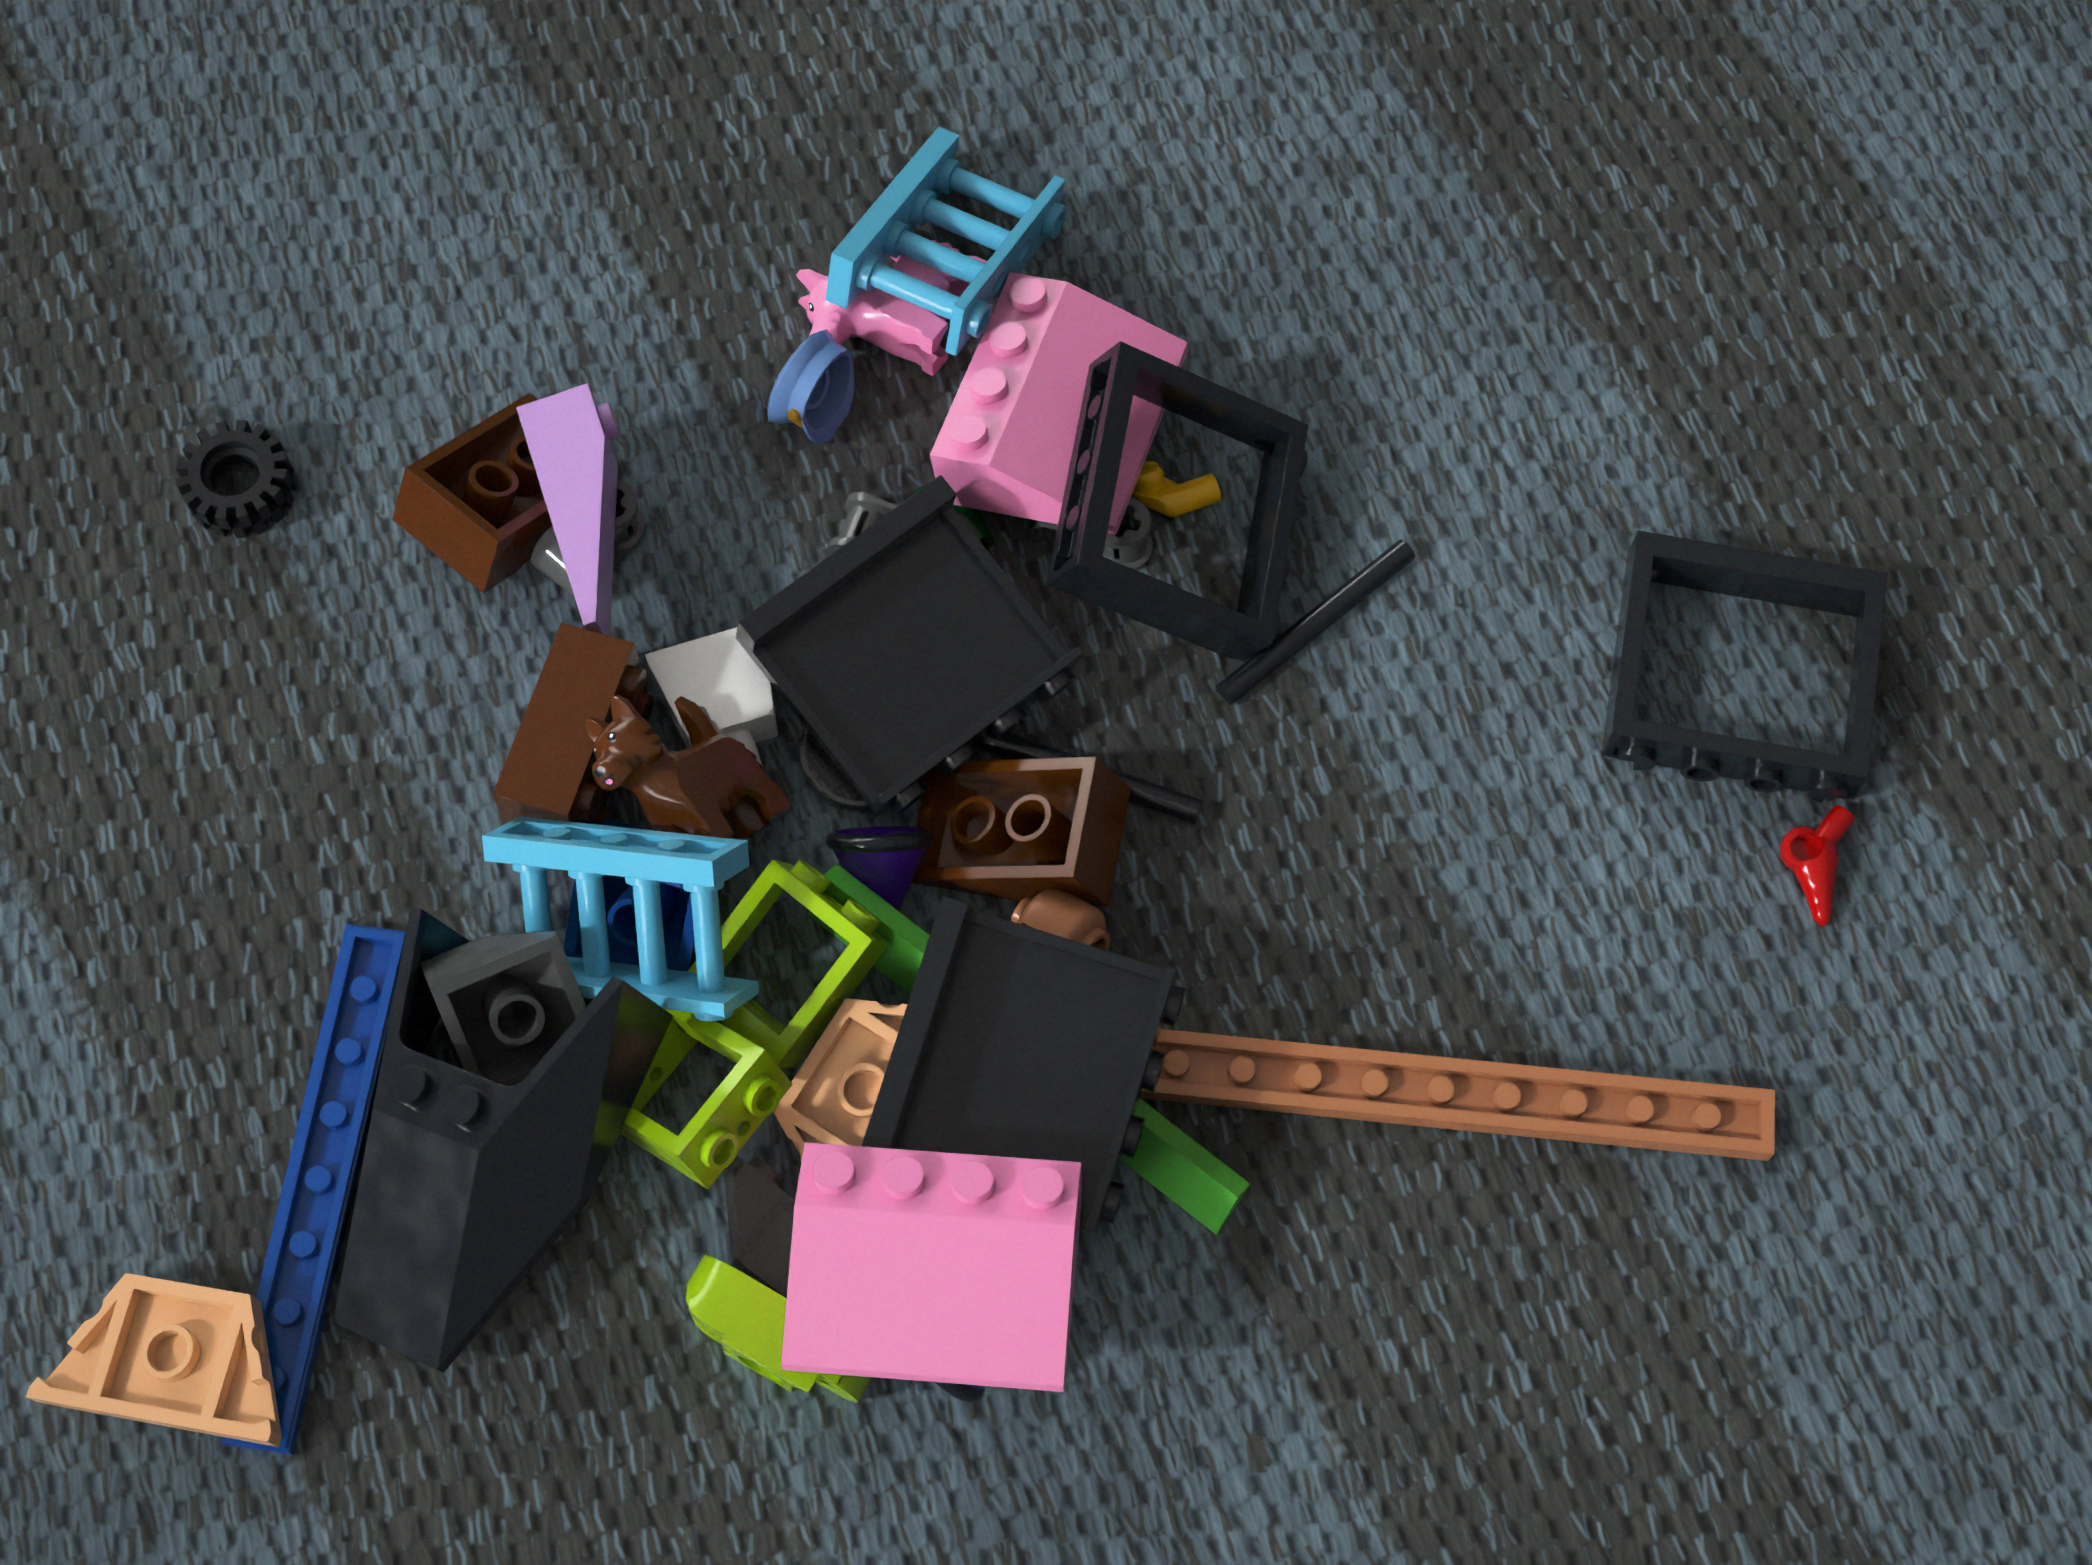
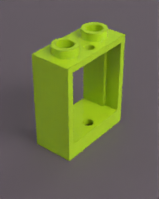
(853, 922)
(711, 1136)

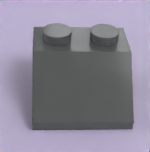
(505, 1001)

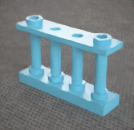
(912, 201)
(645, 862)

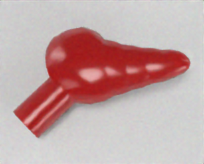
(1816, 860)

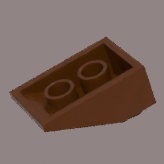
(477, 500)
(1024, 828)

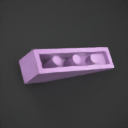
(578, 479)

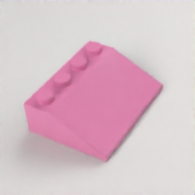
(1023, 394)
(932, 1266)

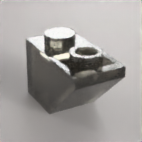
(759, 1222)

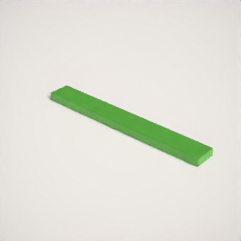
(1164, 1153)

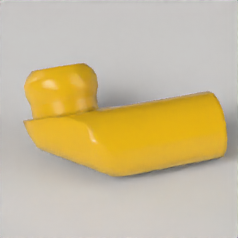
(1174, 498)

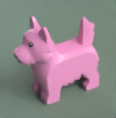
(884, 318)

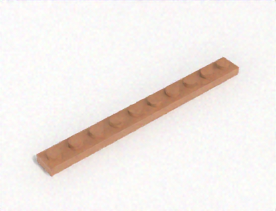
(1466, 1095)

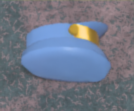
(814, 387)

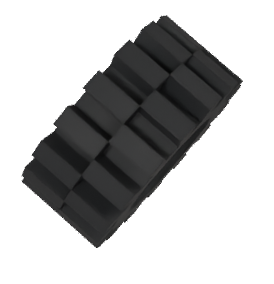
(222, 450)

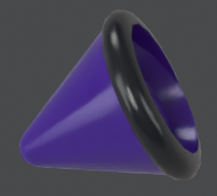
(882, 857)

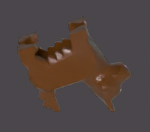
(686, 788)

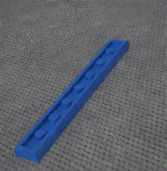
(325, 1167)

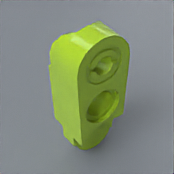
(751, 1327)

